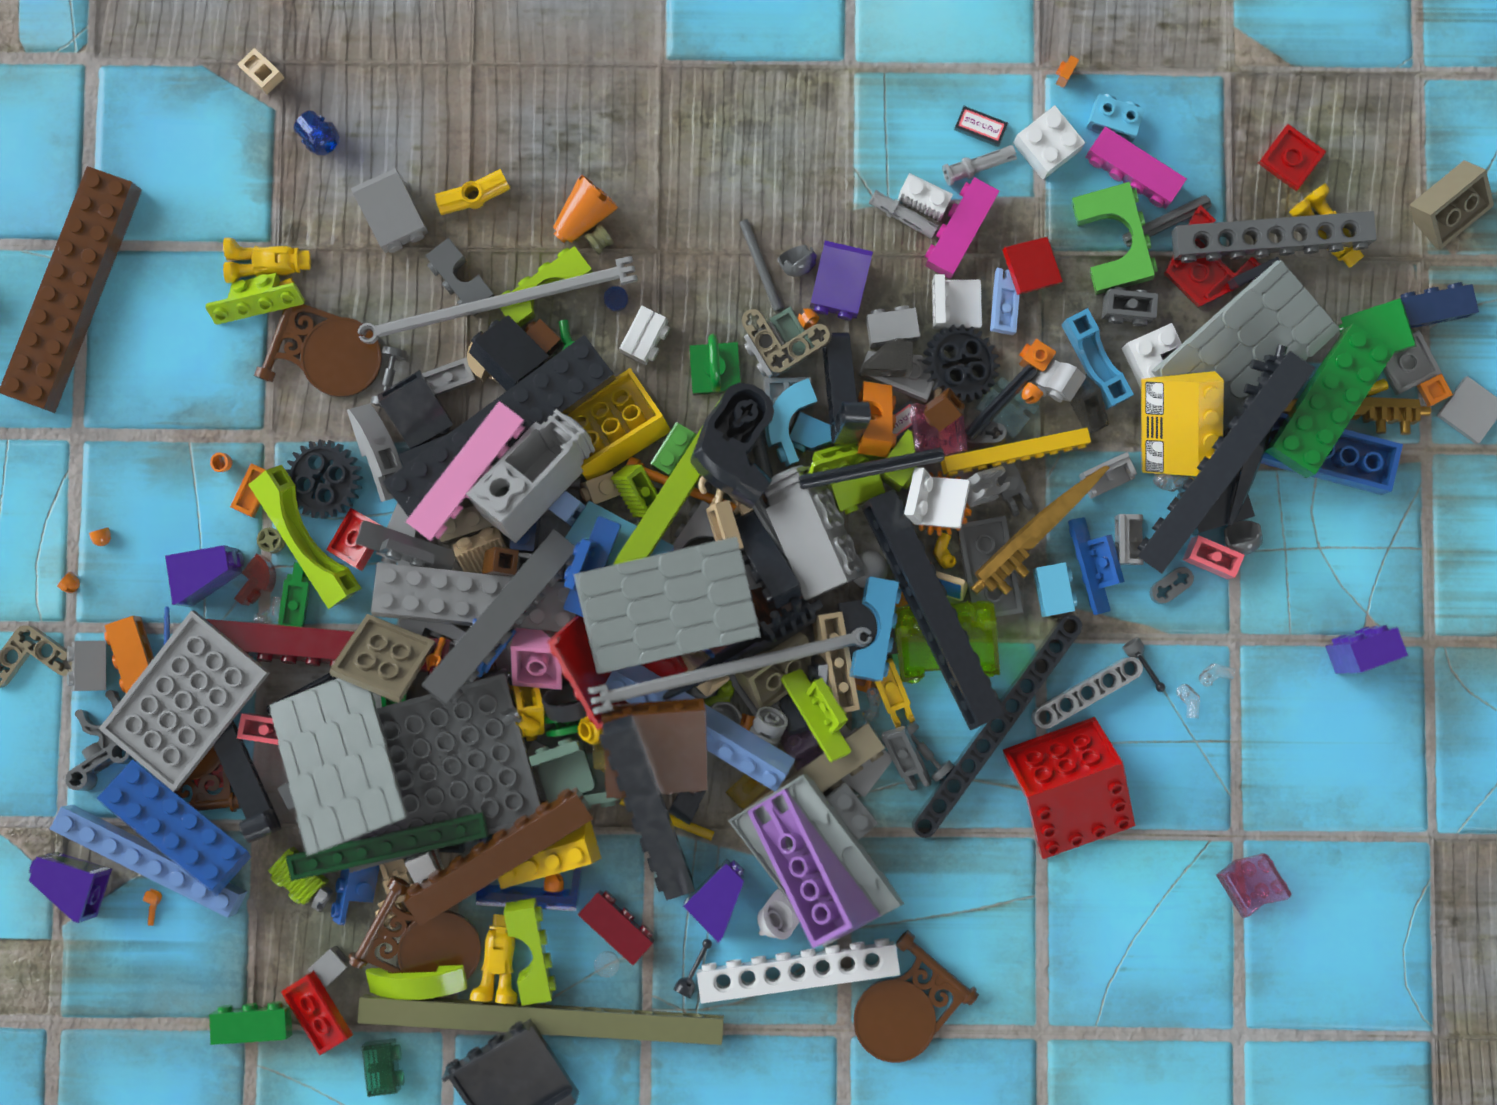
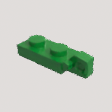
(294, 598)

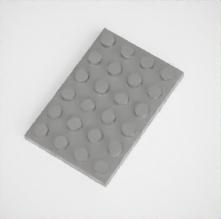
(184, 700)

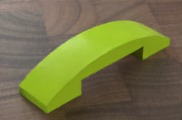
(417, 985)

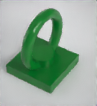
(714, 366)

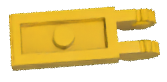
(894, 695)

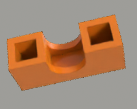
(879, 434)

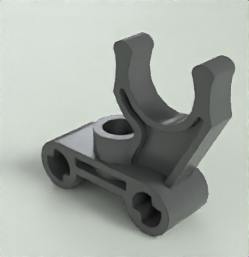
(97, 755)

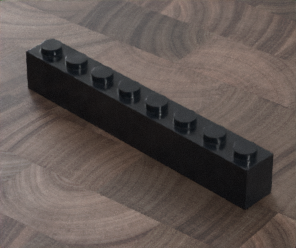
(648, 807)

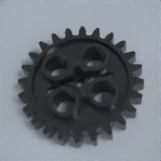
(955, 343)
(341, 490)

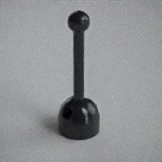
(685, 985)

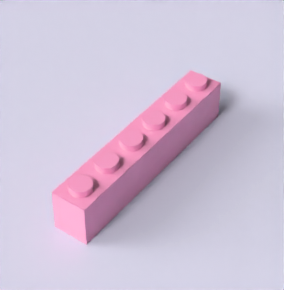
(465, 471)

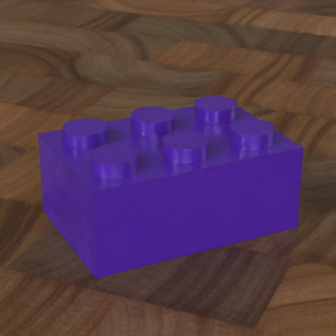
(1366, 649)

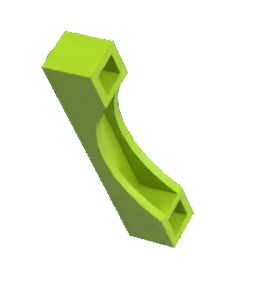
(278, 498)

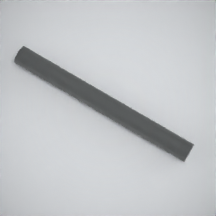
(760, 264)

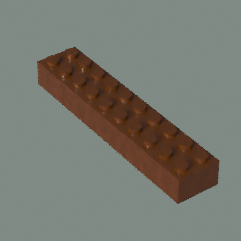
(70, 289)

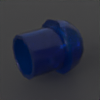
(318, 136)

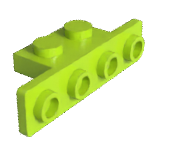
(254, 298)
(838, 457)
(819, 711)

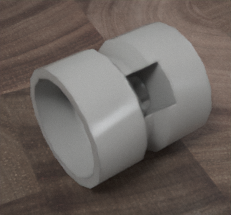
(769, 725)

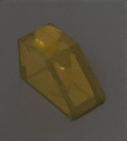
(745, 790)

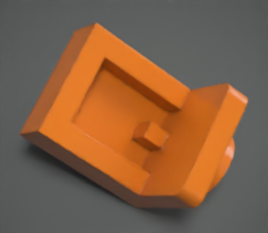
(1036, 355)

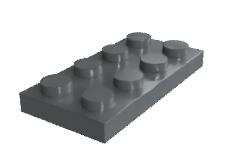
(978, 543)

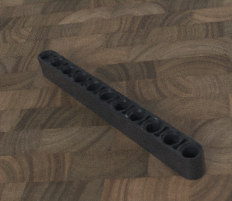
(1008, 719)

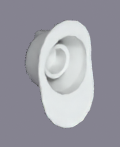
(777, 917)

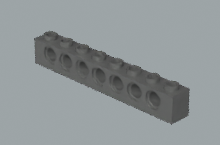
(1358, 223)

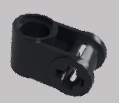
(686, 805)

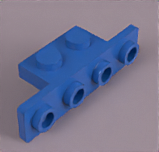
(590, 555)
(1097, 562)
(353, 886)

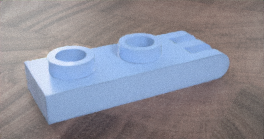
(1004, 304)

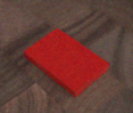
(317, 1013)

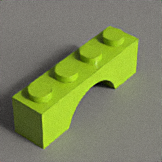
(567, 265)
(524, 923)

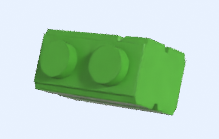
(672, 449)

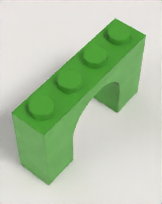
(1118, 204)

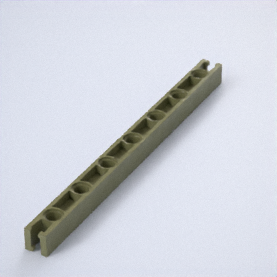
(547, 1018)

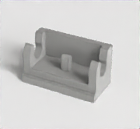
(1120, 472)
(985, 486)
(1128, 537)

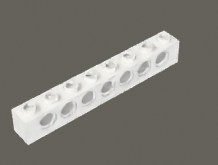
(885, 967)

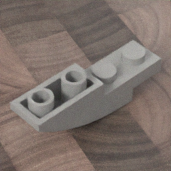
(375, 445)

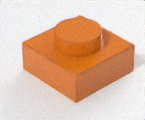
(1065, 71)
(1434, 390)

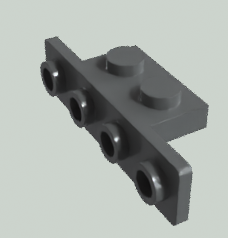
(404, 547)

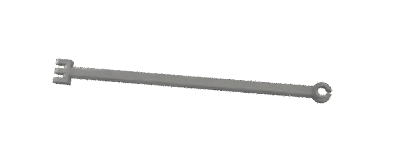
(501, 300)
(725, 669)

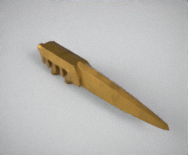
(1387, 410)
(1014, 552)

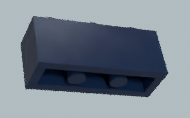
(1440, 305)

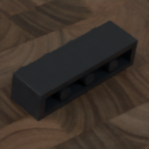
(766, 562)

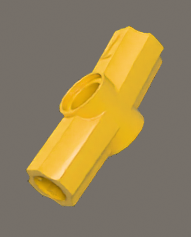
(457, 198)

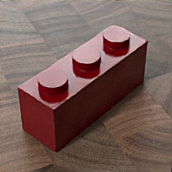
(617, 926)

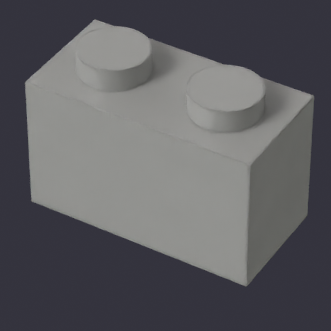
(890, 325)
(87, 666)

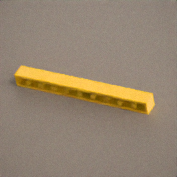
(1015, 451)

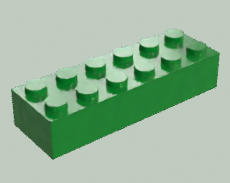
(1329, 401)

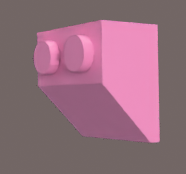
(533, 661)

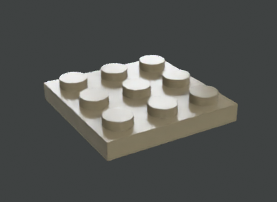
(382, 658)

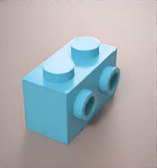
(1116, 115)
(1054, 589)

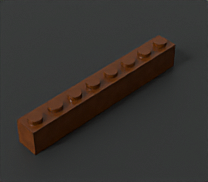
(498, 856)

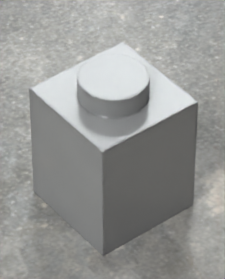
(330, 966)

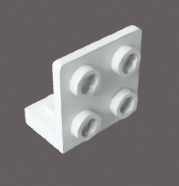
(956, 302)
(936, 500)

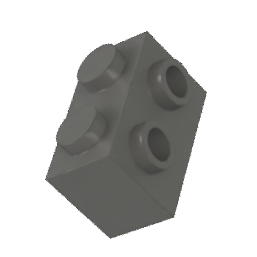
(1129, 306)

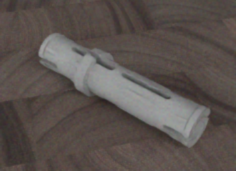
(903, 214)

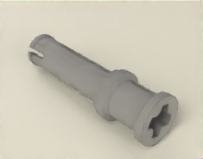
(968, 167)

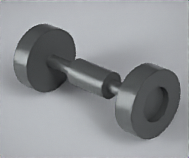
(393, 353)
(942, 769)

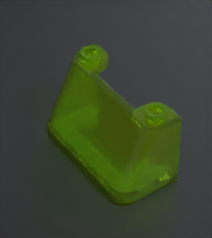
(915, 655)

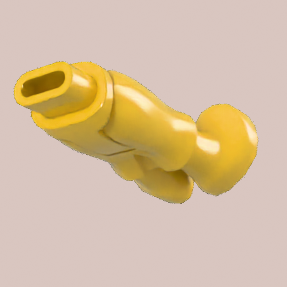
(1318, 201)
(265, 260)
(497, 960)

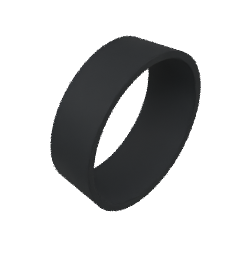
(563, 713)

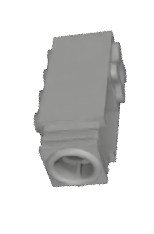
(532, 475)
(812, 534)

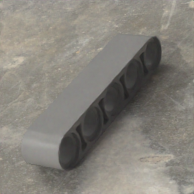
(1098, 689)

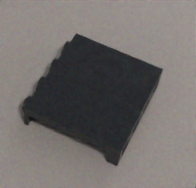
(512, 1071)

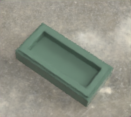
(788, 328)

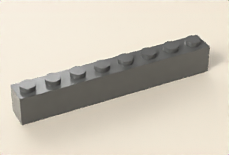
(499, 618)

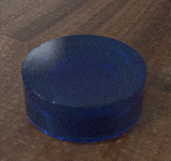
(616, 298)

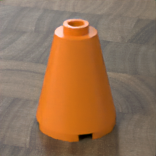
(582, 210)

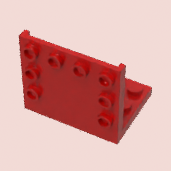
(575, 656)
(1072, 786)

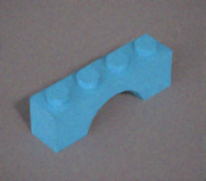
(1086, 341)
(880, 598)

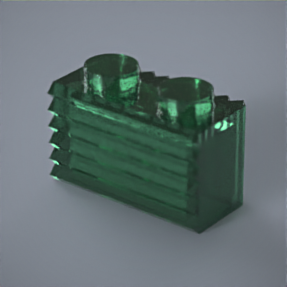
(382, 1067)

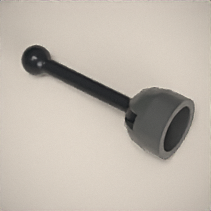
(1135, 649)

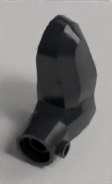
(727, 440)

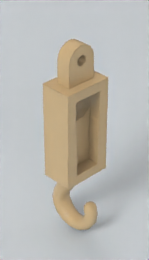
(720, 516)

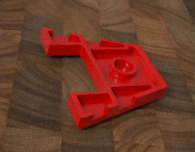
(1203, 279)

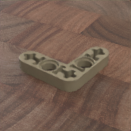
(777, 348)
(25, 648)

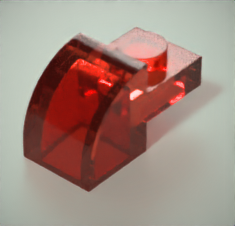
(261, 576)

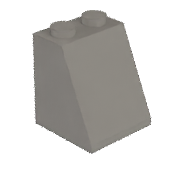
(390, 211)

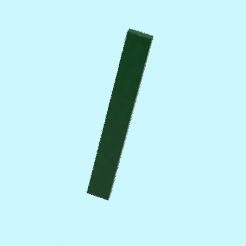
(388, 846)

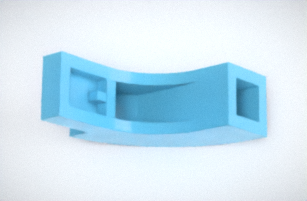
(790, 401)

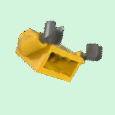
(528, 709)

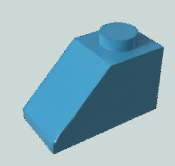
(810, 433)

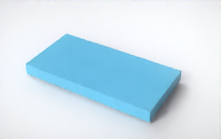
(585, 523)

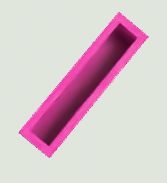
(1133, 165)
(962, 227)

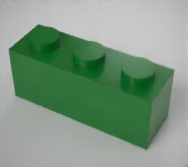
(250, 1023)

